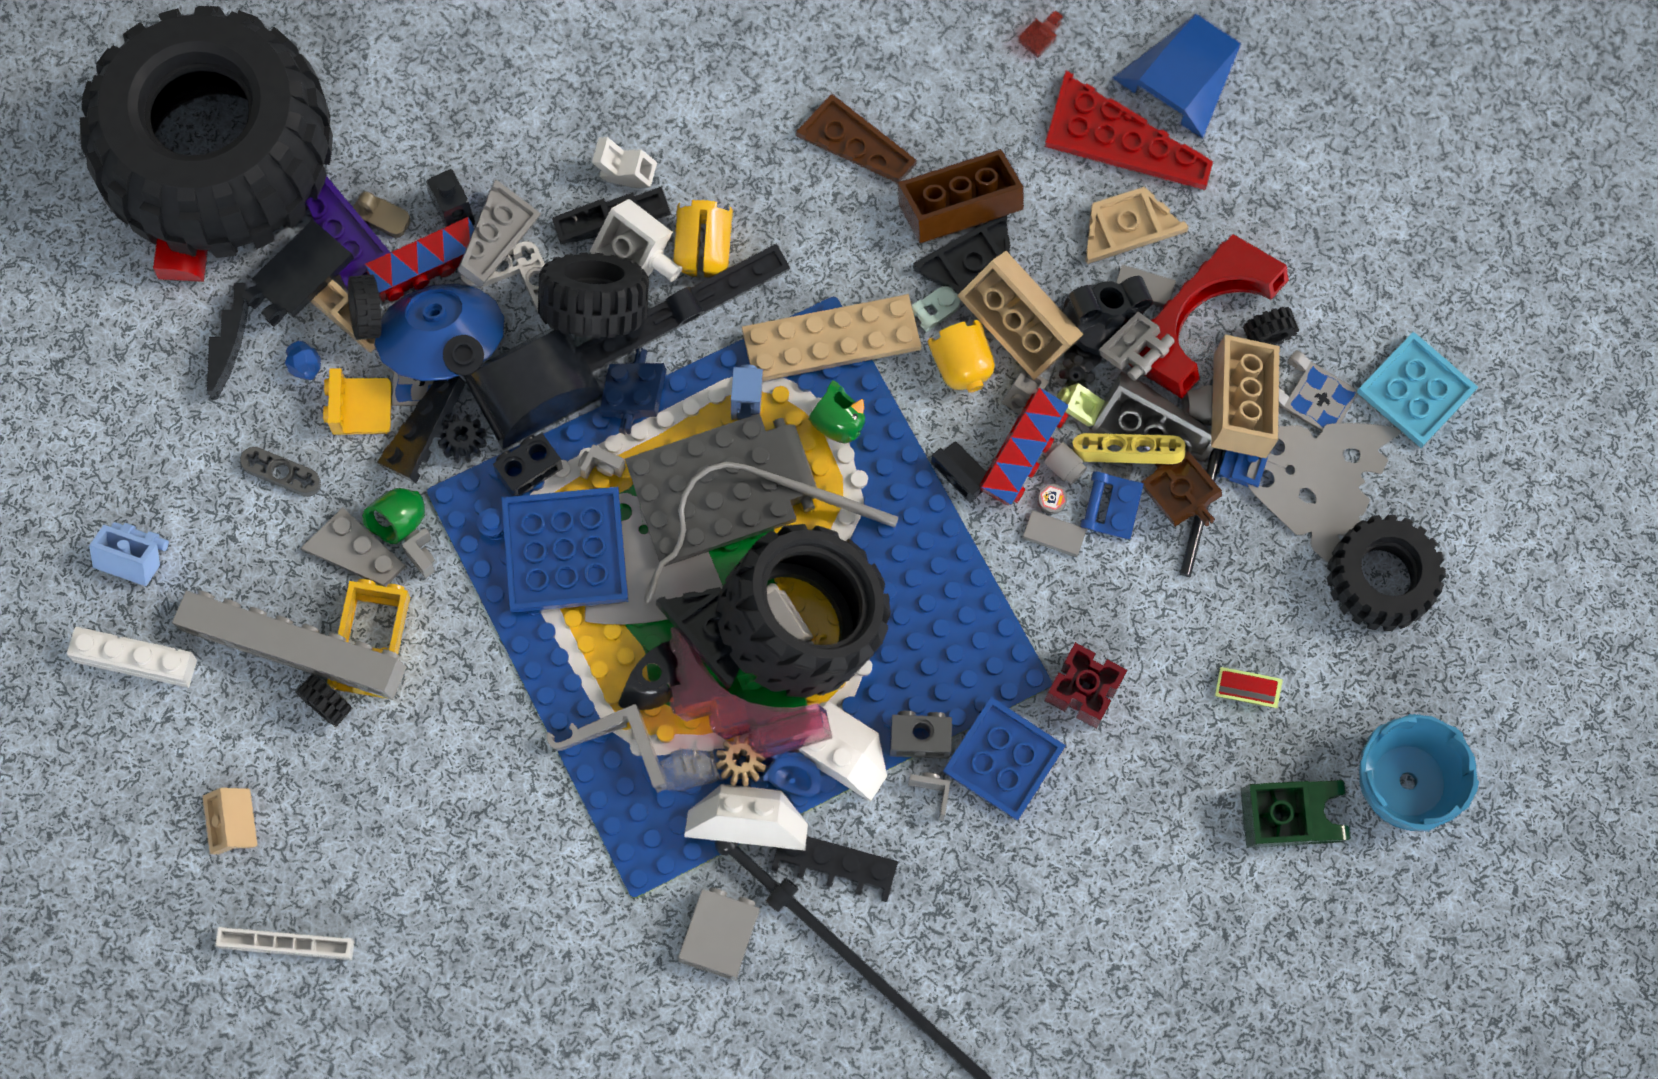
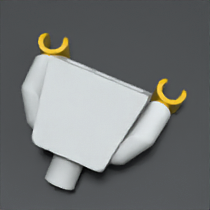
(786, 612)

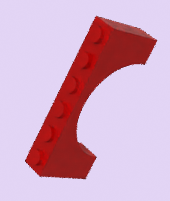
(1232, 269)

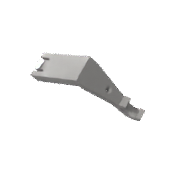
(613, 723)

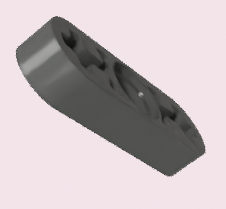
(264, 456)

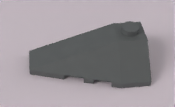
(1140, 410)

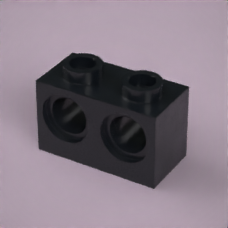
(532, 471)

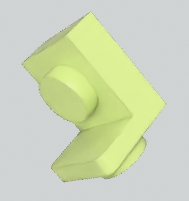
(1082, 403)

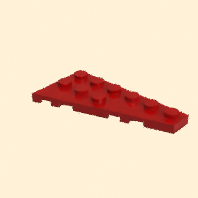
(1113, 134)

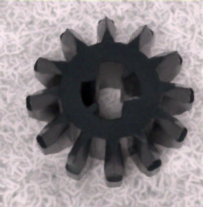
(460, 427)

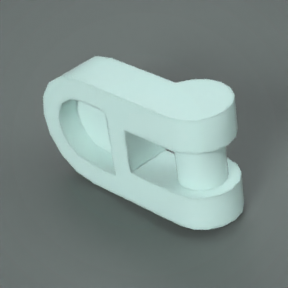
(944, 303)

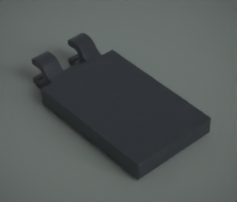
(297, 273)

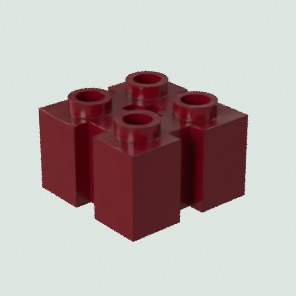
(1081, 668)

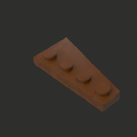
(851, 137)

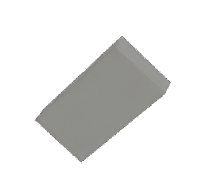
(1158, 286)
(1054, 533)

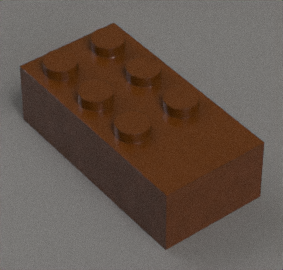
(960, 196)

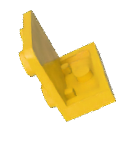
(357, 404)

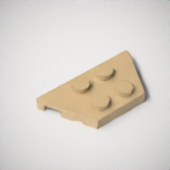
(1129, 223)

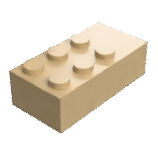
(1020, 314)
(1245, 396)

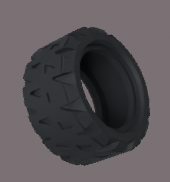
(840, 574)

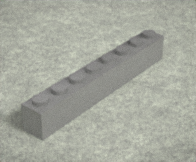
(290, 644)

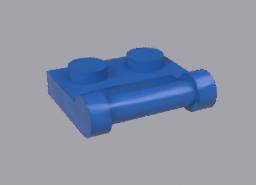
(1121, 507)

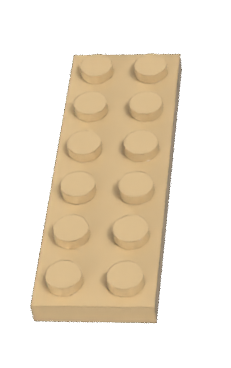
(832, 337)

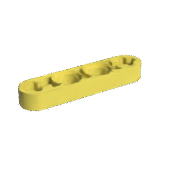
(1129, 443)

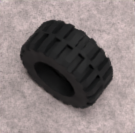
(593, 295)
(1411, 548)

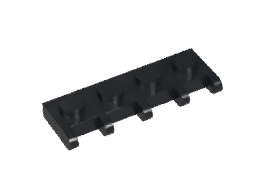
(841, 863)

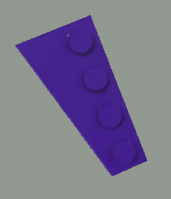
(348, 228)

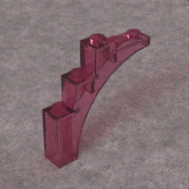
(772, 728)

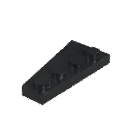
(415, 435)

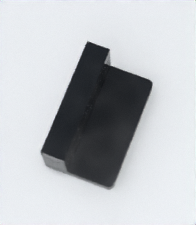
(959, 470)

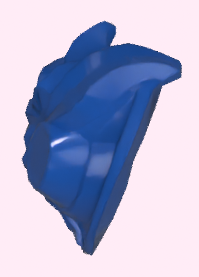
(793, 774)

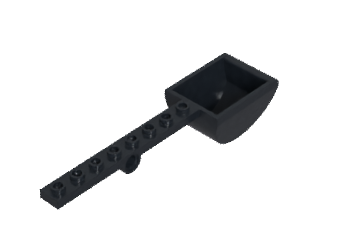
(554, 377)

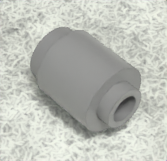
(1064, 462)

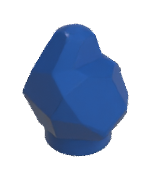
(302, 360)

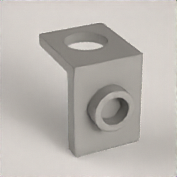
(933, 782)

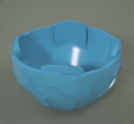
(1435, 759)

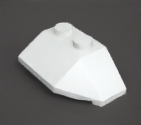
(851, 756)
(747, 817)

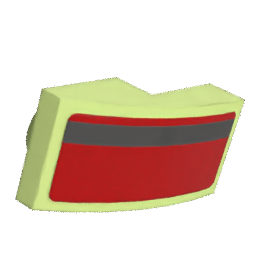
(1249, 687)

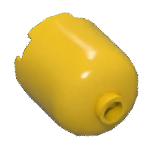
(963, 356)

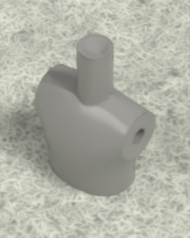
(1199, 404)

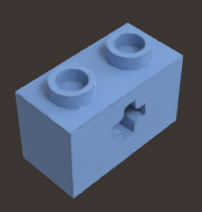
(746, 391)

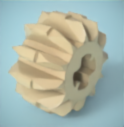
(735, 752)

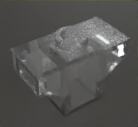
(689, 769)

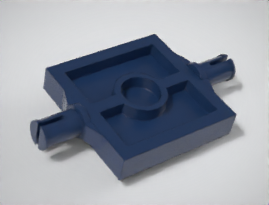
(633, 390)

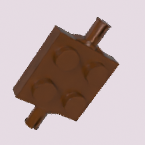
(1182, 490)

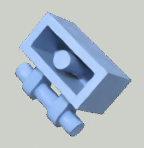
(127, 552)

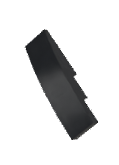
(588, 220)
(225, 348)

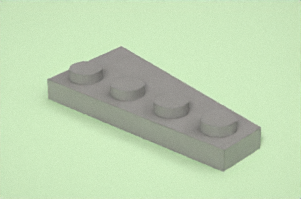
(497, 231)

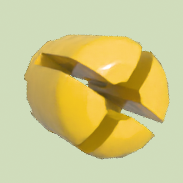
(717, 237)

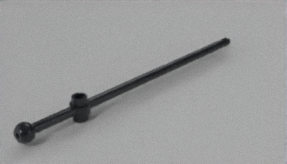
(783, 895)

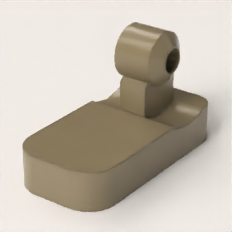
(382, 214)

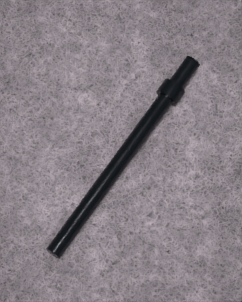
(1197, 526)

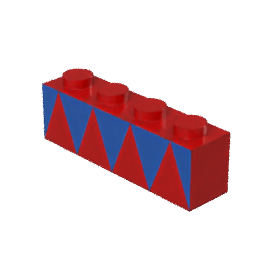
(421, 261)
(1023, 446)

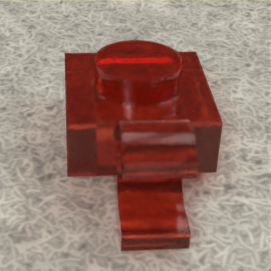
(1040, 35)

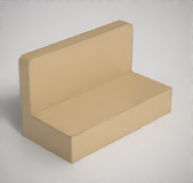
(229, 819)

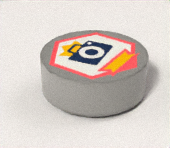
(1052, 499)

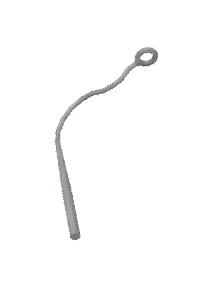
(822, 495)

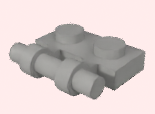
(1131, 340)

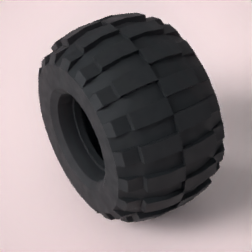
(217, 196)

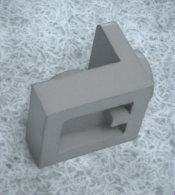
(1022, 390)
(606, 462)
(419, 557)

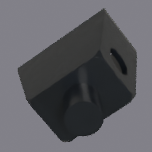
(449, 197)

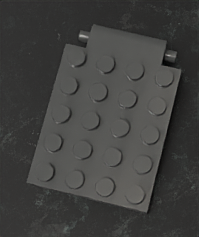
(727, 501)

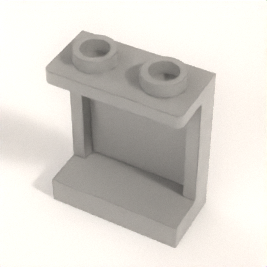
(719, 933)

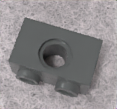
(906, 745)

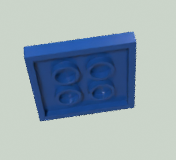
(1003, 758)

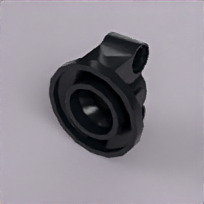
(1105, 309)

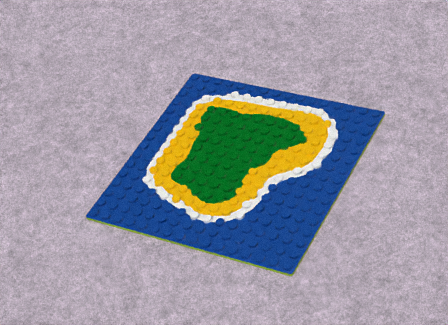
(948, 624)

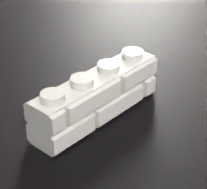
(131, 657)

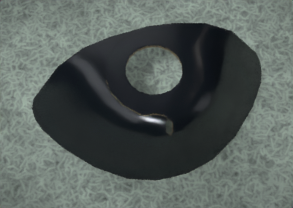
(651, 694)

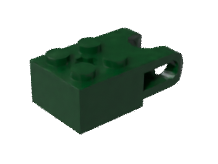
(1301, 813)

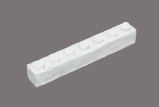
(285, 943)

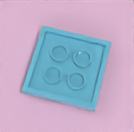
(1417, 389)

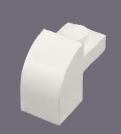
(622, 166)

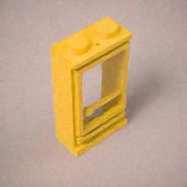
(368, 591)

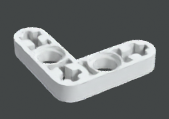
(524, 267)

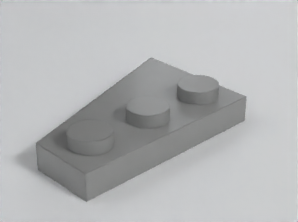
(354, 548)

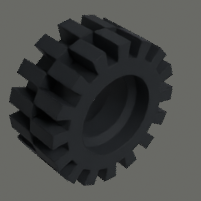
(1272, 326)
(324, 700)

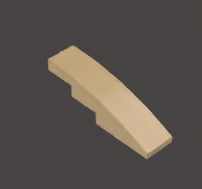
(335, 305)

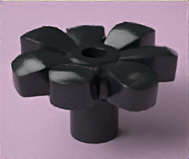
(1079, 367)

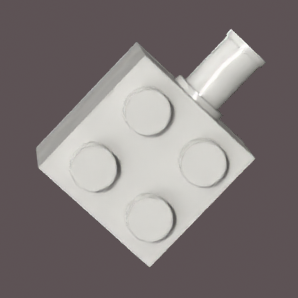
(638, 237)

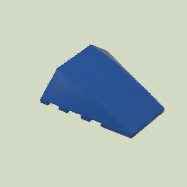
(1186, 71)

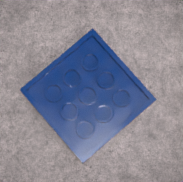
(564, 549)

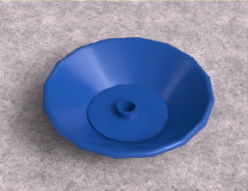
(426, 319)

